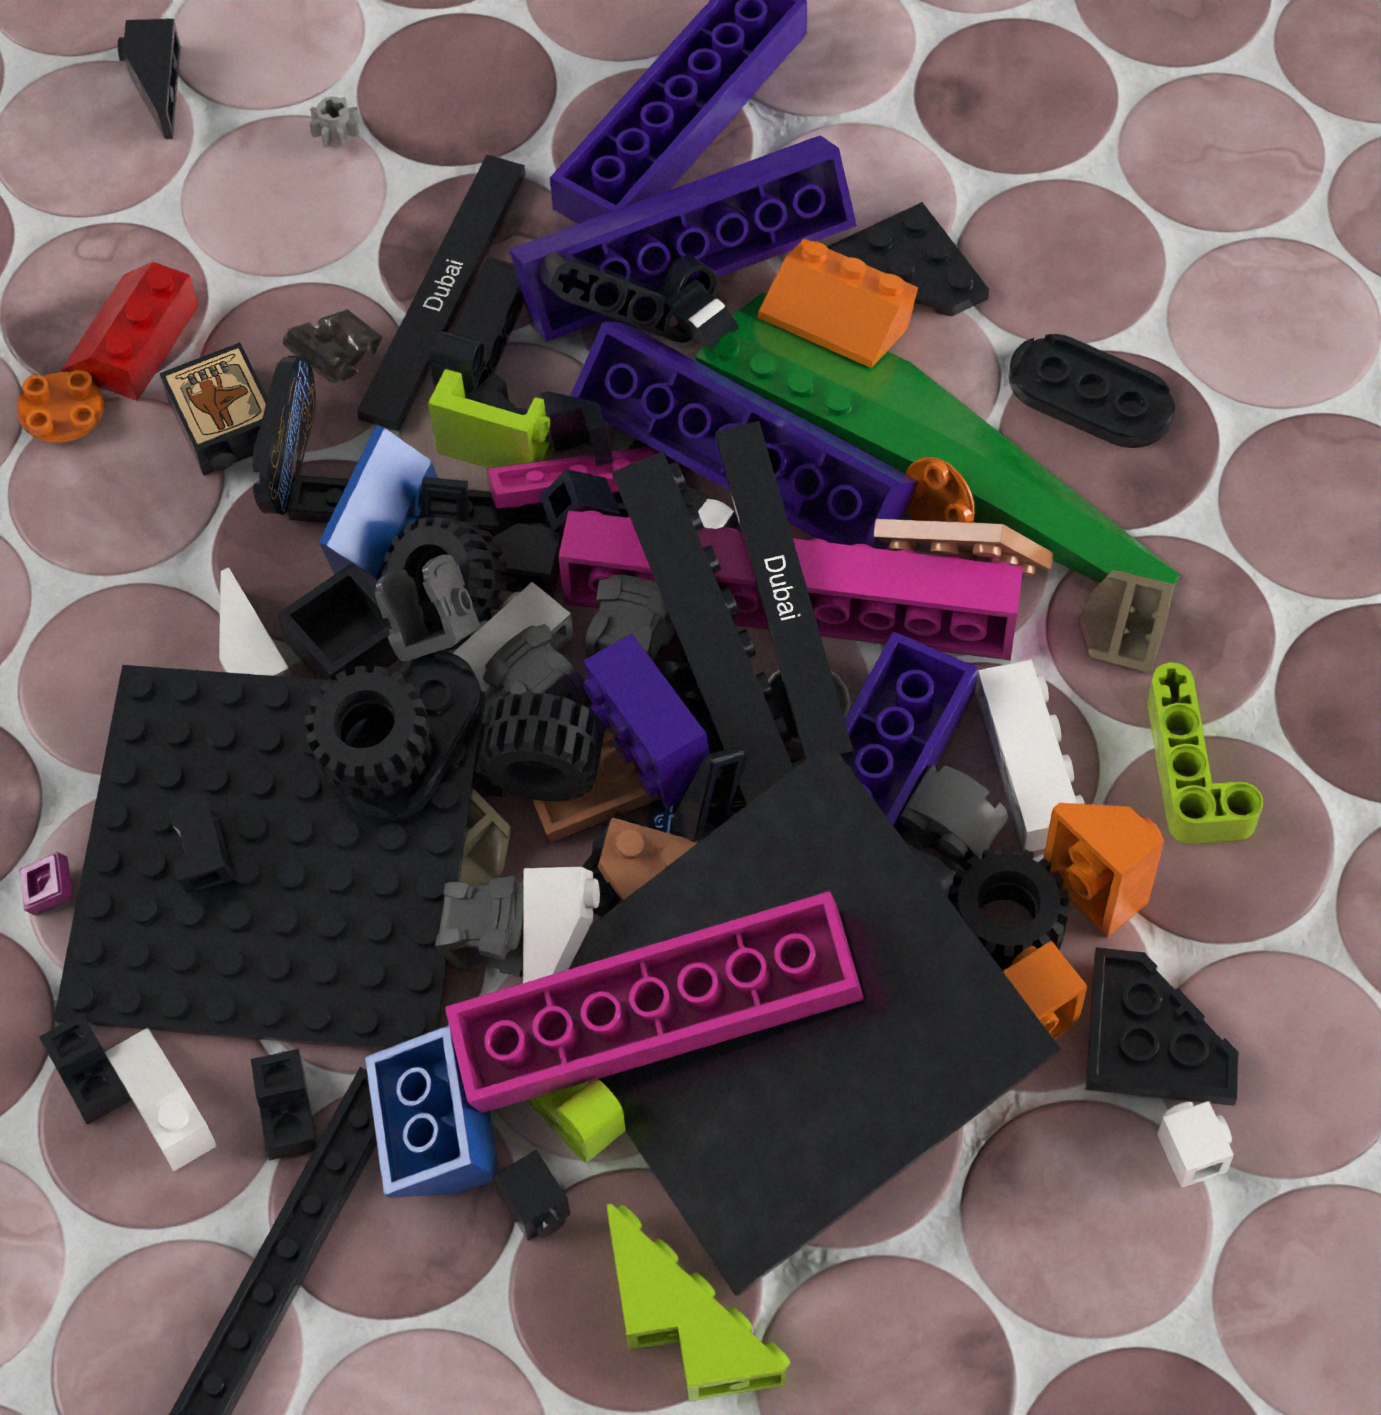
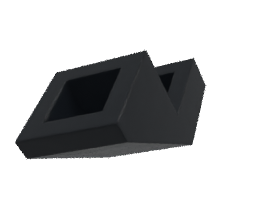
(576, 424)

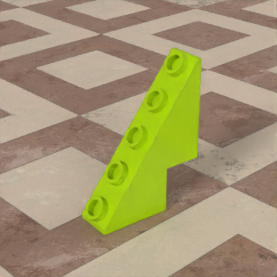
(670, 1306)

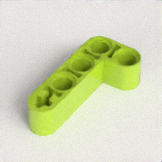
(1189, 753)
(583, 1117)

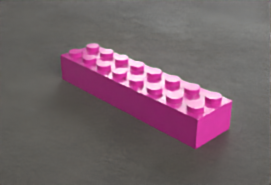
(653, 1003)

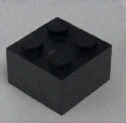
(338, 627)

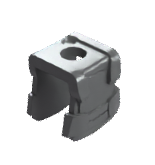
(399, 603)
(630, 607)
(534, 666)
(483, 926)

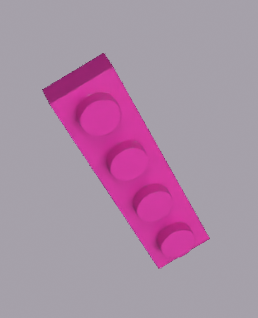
(524, 483)

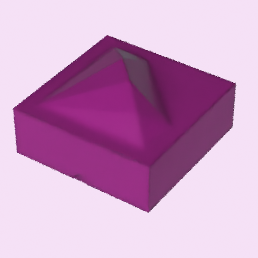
(45, 883)

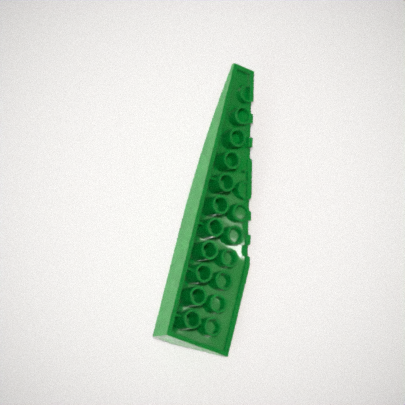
(907, 416)

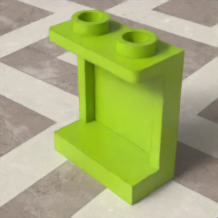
(484, 432)

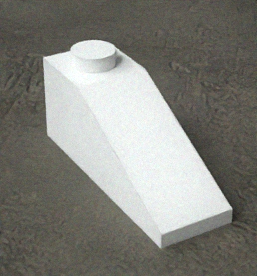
(242, 637)
(555, 917)
(161, 1099)

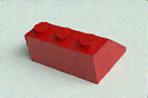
(135, 329)

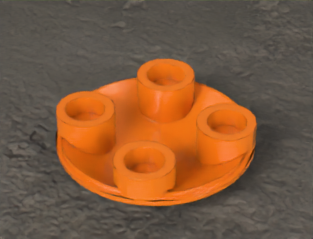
(60, 406)
(940, 492)

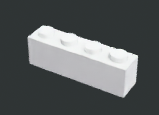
(519, 612)
(1025, 747)

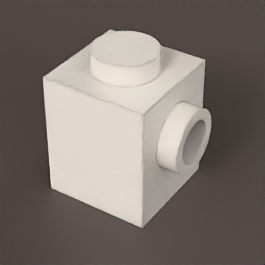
(1195, 1142)

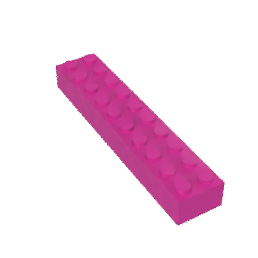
(852, 589)

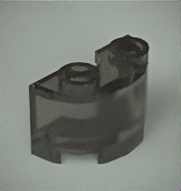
(333, 344)

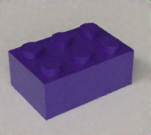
(646, 719)

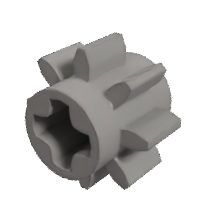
(334, 122)

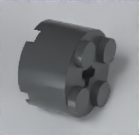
(951, 816)

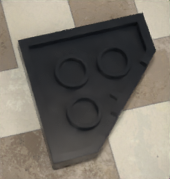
(920, 254)
(1152, 1036)

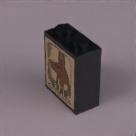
(217, 406)

